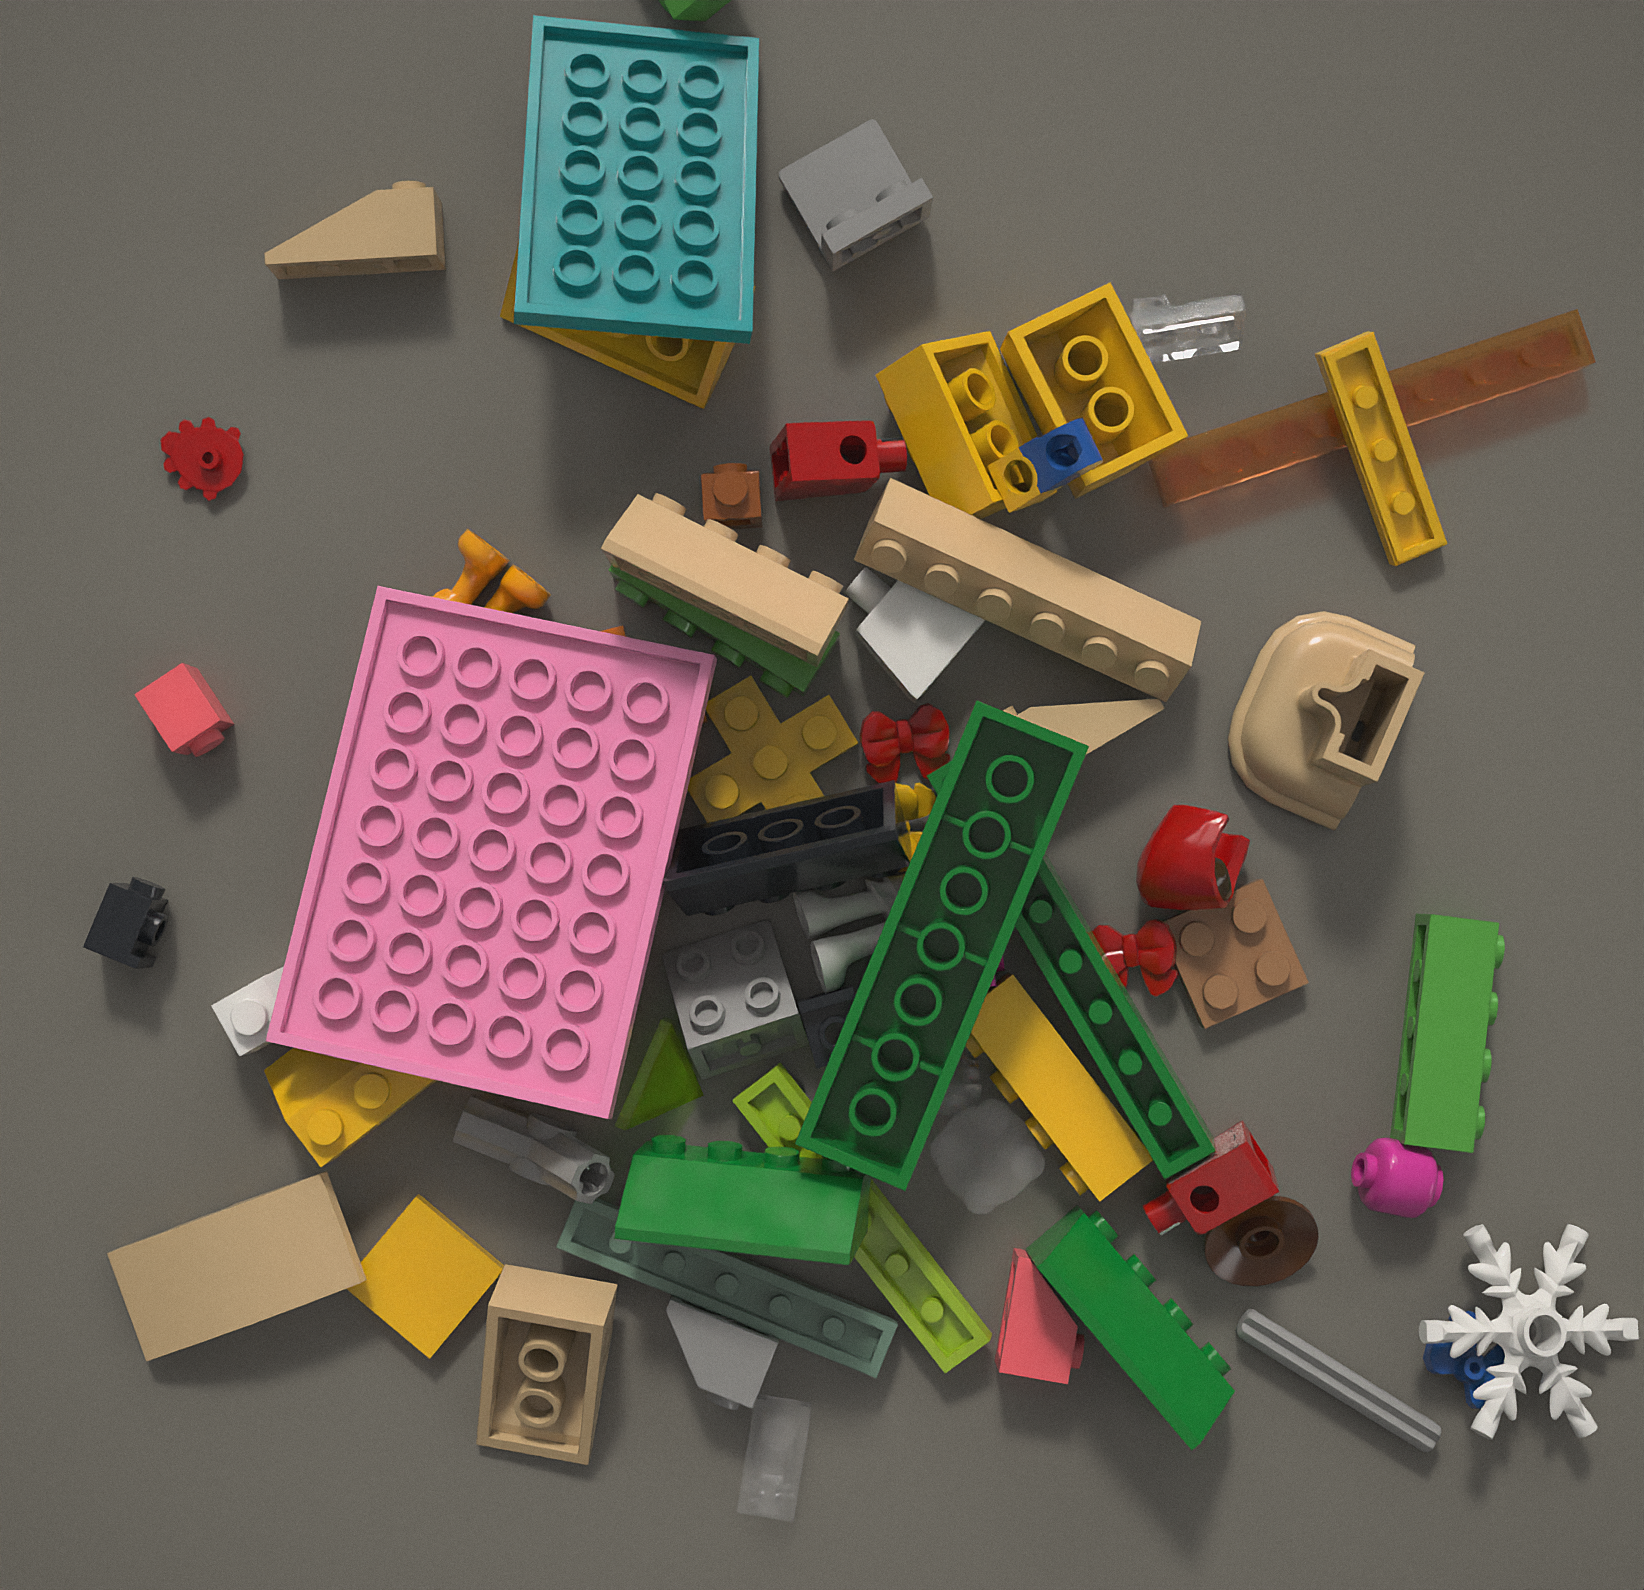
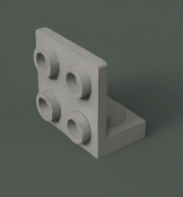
(855, 194)
(734, 999)

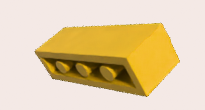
(1056, 1090)

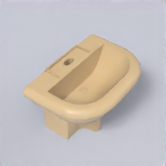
(1303, 705)

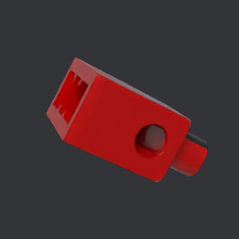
(810, 463)

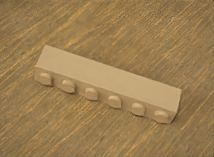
(1029, 590)

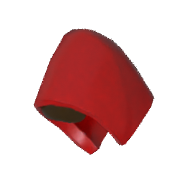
(1190, 861)

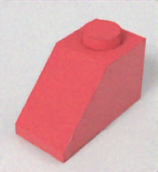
(1036, 1329)

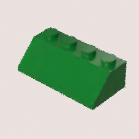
(744, 1201)
(1132, 1323)

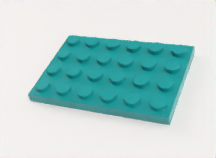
(639, 181)

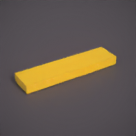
(1381, 448)

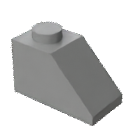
(722, 1353)

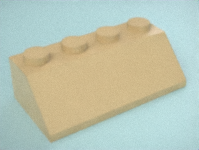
(726, 578)

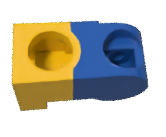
(1046, 464)

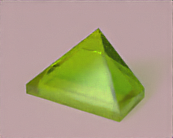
(663, 1079)

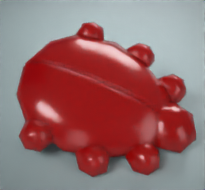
(203, 456)

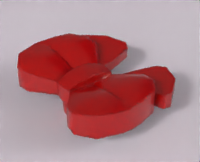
(923, 734)
(1151, 948)

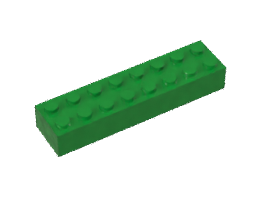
(941, 944)

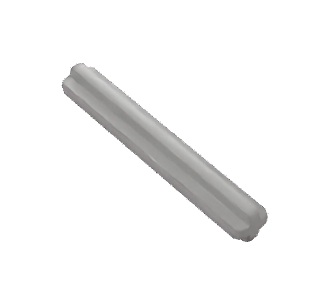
(1338, 1380)

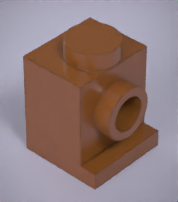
(732, 496)

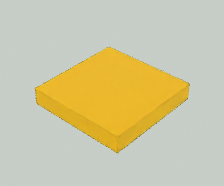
(425, 1276)

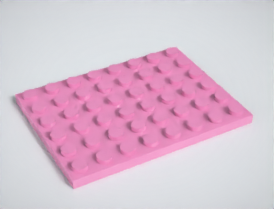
(493, 851)

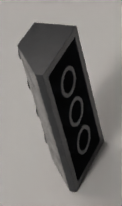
(789, 850)

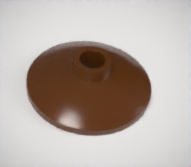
(1262, 1243)

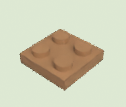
(1234, 955)

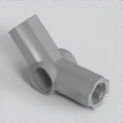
(535, 1148)

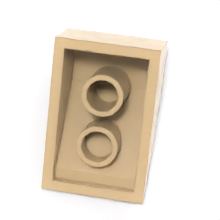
(545, 1363)

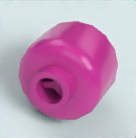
(1397, 1178)

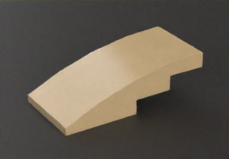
(237, 1266)

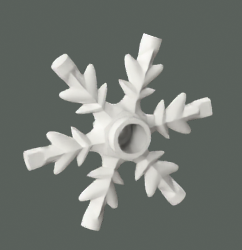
(1529, 1331)

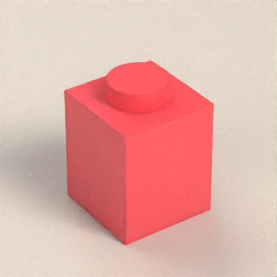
(185, 711)

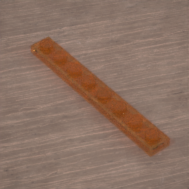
(1422, 390)

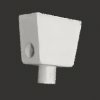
(909, 631)

